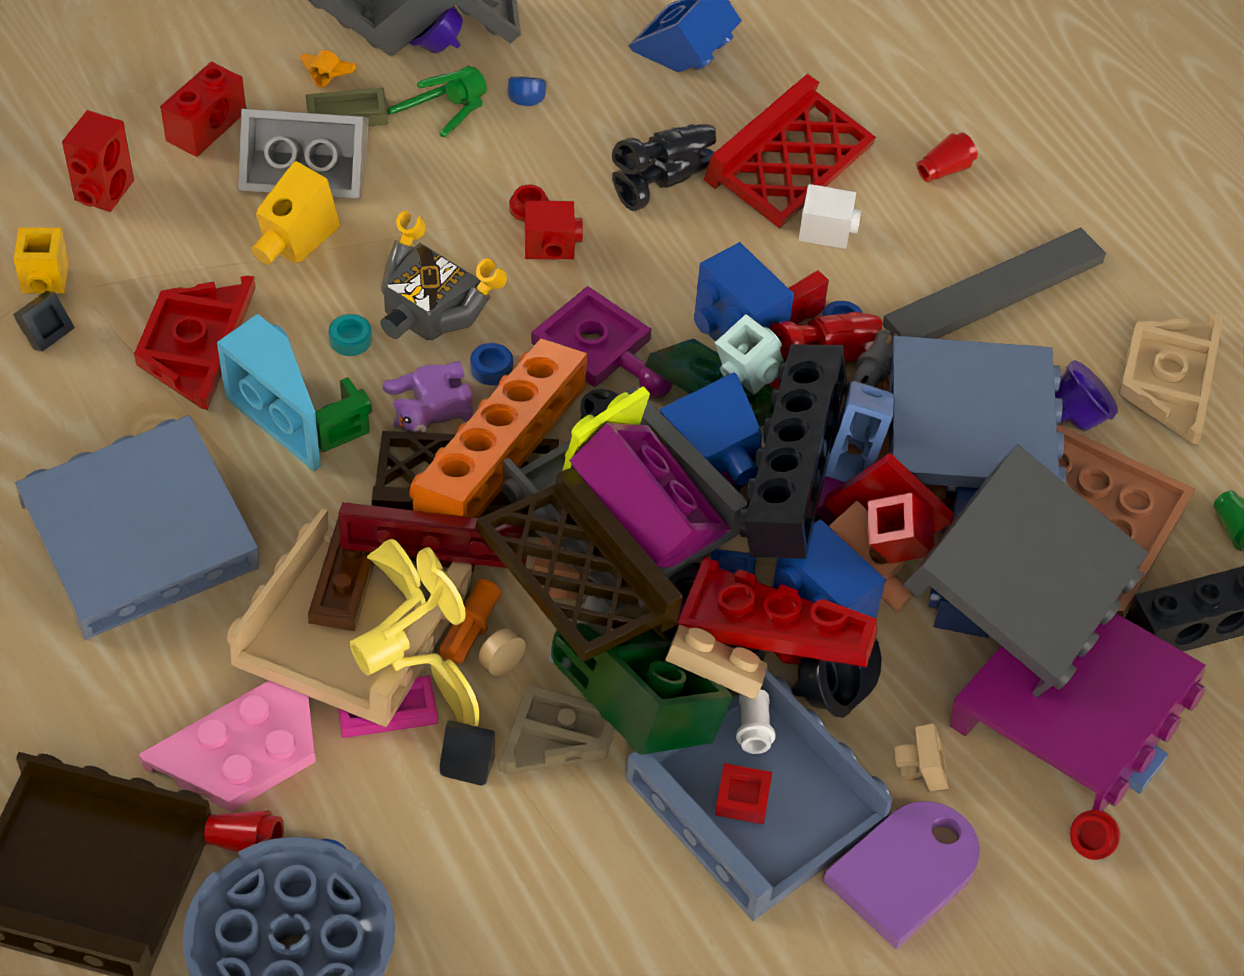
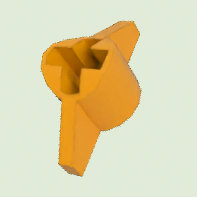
(325, 67)

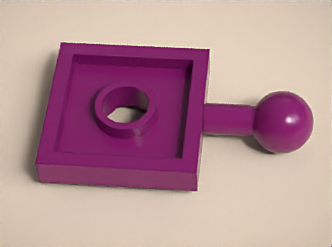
(619, 341)

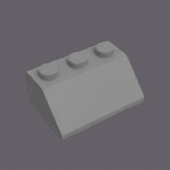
(323, 142)

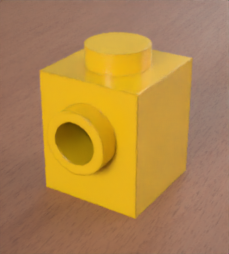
(41, 259)

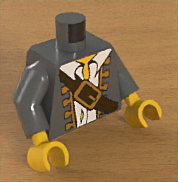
(430, 291)

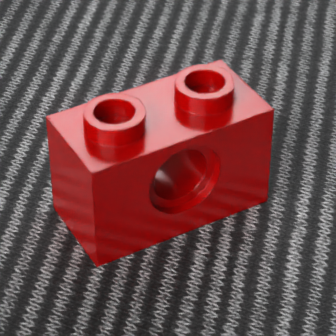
(203, 108)

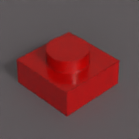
(743, 793)

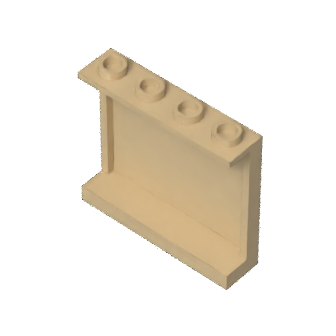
(317, 659)

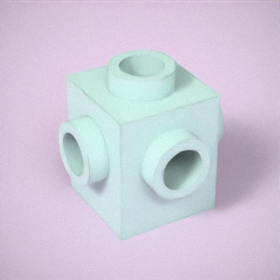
(750, 353)

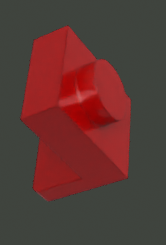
(809, 297)

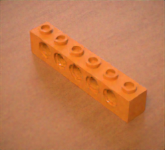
(505, 426)

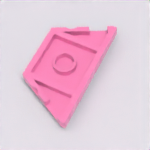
(239, 747)

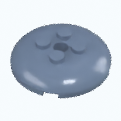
(284, 891)

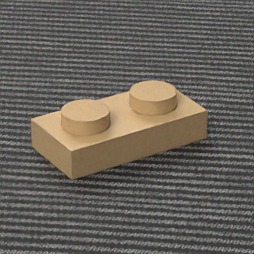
(728, 666)

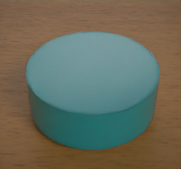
(350, 335)

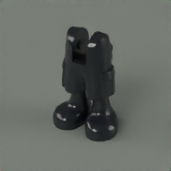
(665, 159)

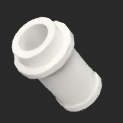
(755, 729)

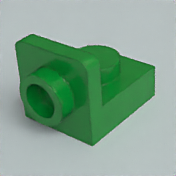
(345, 419)

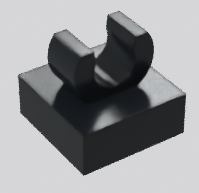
(44, 320)

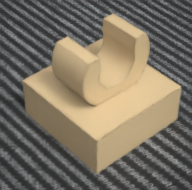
(924, 759)

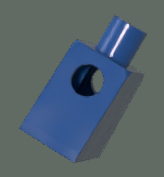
(720, 426)

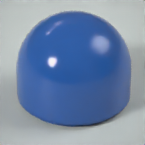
(526, 90)

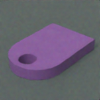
(903, 872)

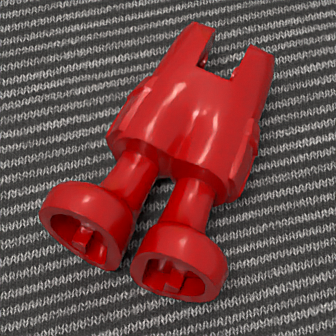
(852, 330)

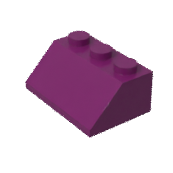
(649, 493)

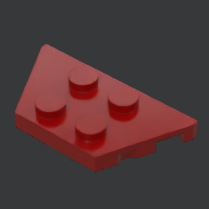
(184, 334)

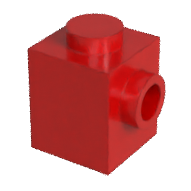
(551, 230)
(900, 527)

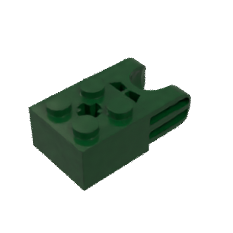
(644, 695)

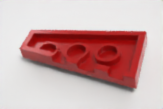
(775, 620)

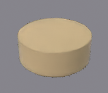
(502, 652)

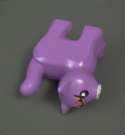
(437, 396)

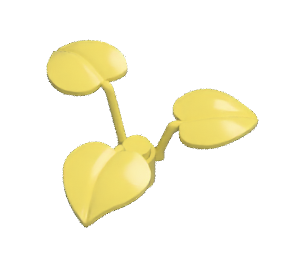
(388, 641)

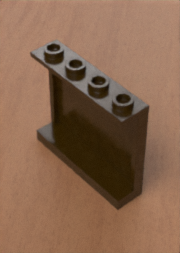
(94, 865)

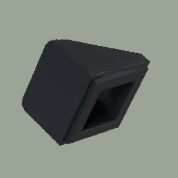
(467, 753)

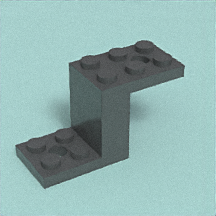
(397, 22)

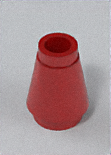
(948, 157)
(242, 829)

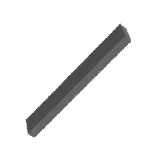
(996, 287)

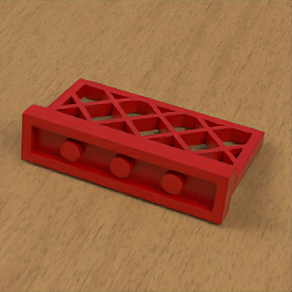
(761, 136)

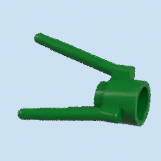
(462, 87)

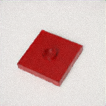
(886, 479)

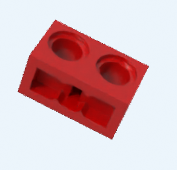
(98, 160)

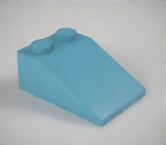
(268, 386)

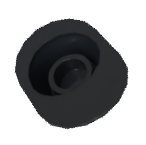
(835, 684)

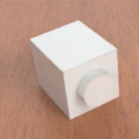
(829, 216)

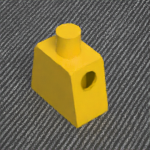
(295, 216)

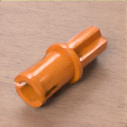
(478, 609)

